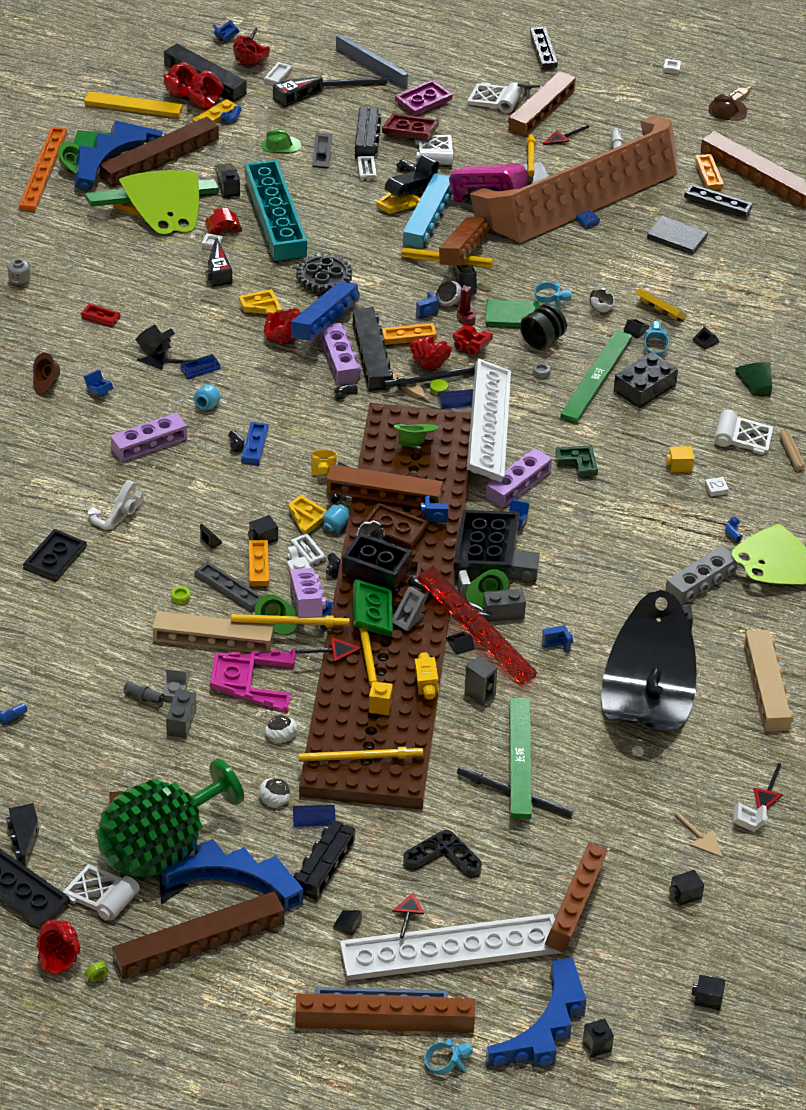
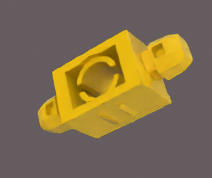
(426, 675)

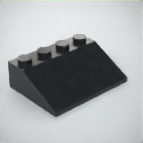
(485, 541)

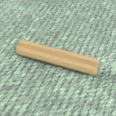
(792, 450)

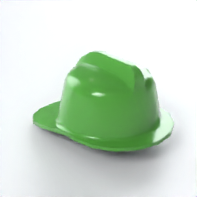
(280, 141)
(67, 155)
(413, 434)
(488, 581)
(276, 606)

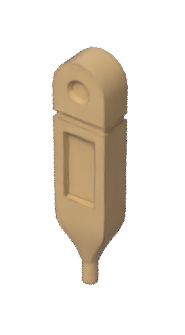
(740, 93)
(412, 389)

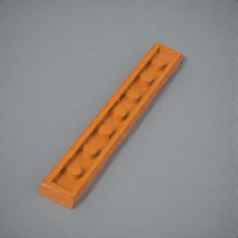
(42, 170)

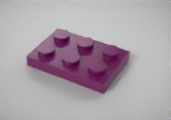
(423, 97)

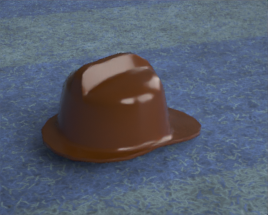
(727, 108)
(45, 372)

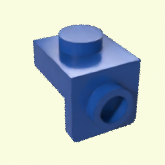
(226, 32)
(427, 306)
(96, 384)
(522, 507)
(434, 511)
(557, 636)

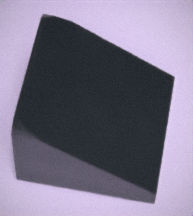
(635, 327)
(705, 338)
(209, 537)
(461, 642)
(348, 921)

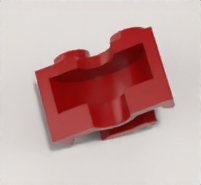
(222, 220)
(470, 340)

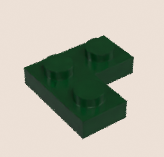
(581, 456)

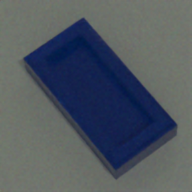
(200, 366)
(455, 399)
(313, 815)

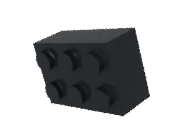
(645, 380)
(376, 562)

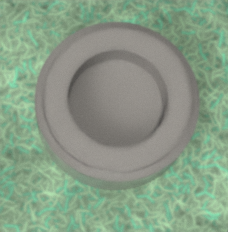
(541, 370)

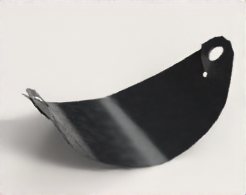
(648, 645)

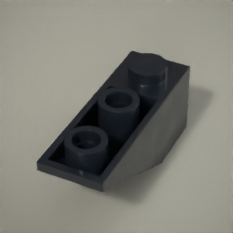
(466, 276)
(25, 830)

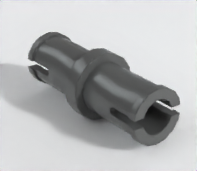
(143, 693)

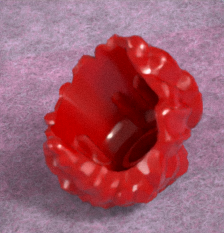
(249, 51)
(179, 78)
(204, 89)
(278, 325)
(430, 353)
(57, 946)

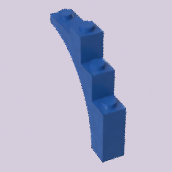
(237, 867)
(553, 1025)

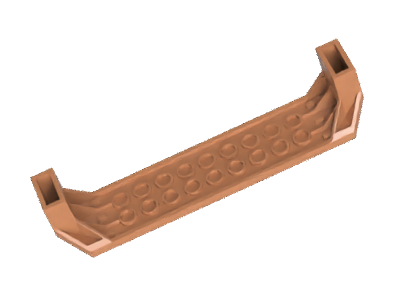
(583, 187)

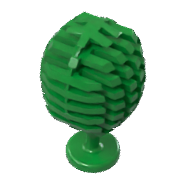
(159, 822)

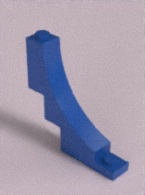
(121, 139)

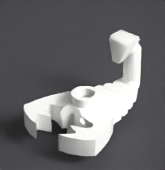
(123, 505)

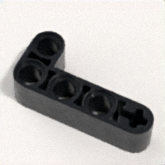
(415, 181)

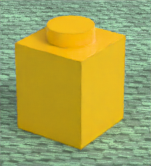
(680, 459)
(380, 698)

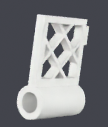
(505, 99)
(443, 156)
(729, 430)
(113, 897)

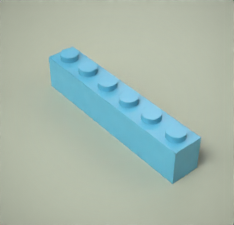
(427, 212)

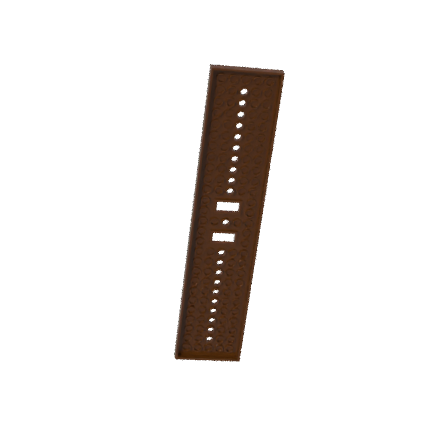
(343, 687)

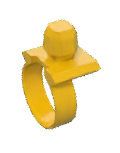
(322, 466)

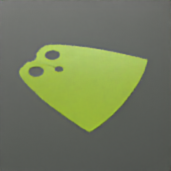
(164, 192)
(780, 551)

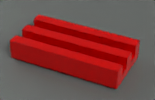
(100, 315)

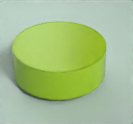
(438, 386)
(180, 595)
(96, 971)

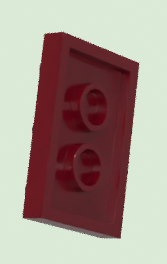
(410, 126)

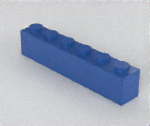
(324, 311)

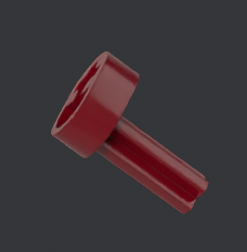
(464, 307)

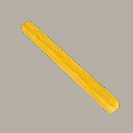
(434, 256)

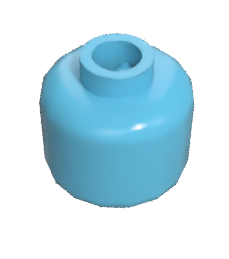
(207, 397)
(336, 518)

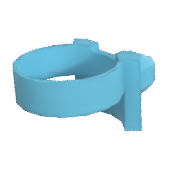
(564, 295)
(656, 332)
(462, 1051)

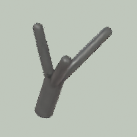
(527, 86)

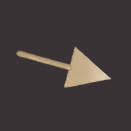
(707, 842)

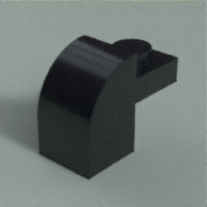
(154, 341)

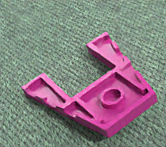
(234, 674)

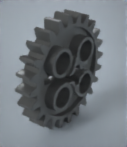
(323, 272)

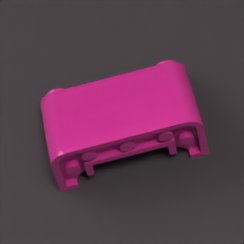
(493, 175)

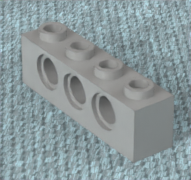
(701, 575)

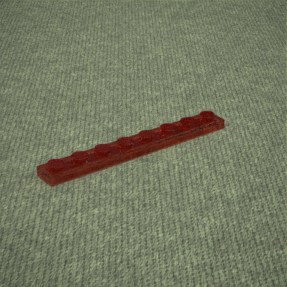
(477, 625)

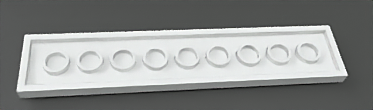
(489, 420)
(446, 947)

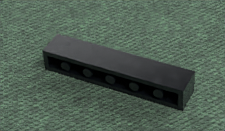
(233, 85)
(371, 348)

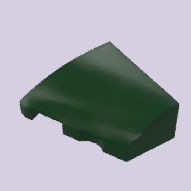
(756, 377)

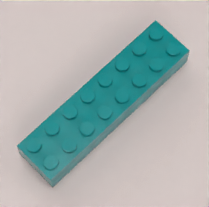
(275, 210)

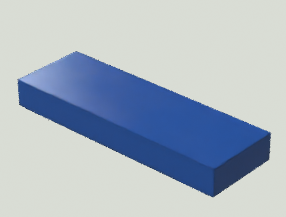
(255, 443)

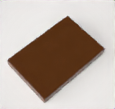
(398, 526)

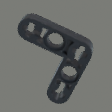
(446, 848)

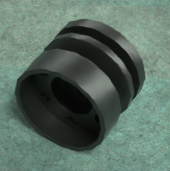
(543, 326)

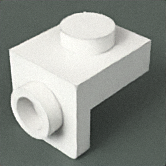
(750, 818)

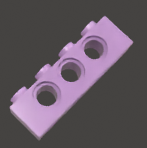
(340, 354)
(148, 437)
(519, 478)
(307, 592)

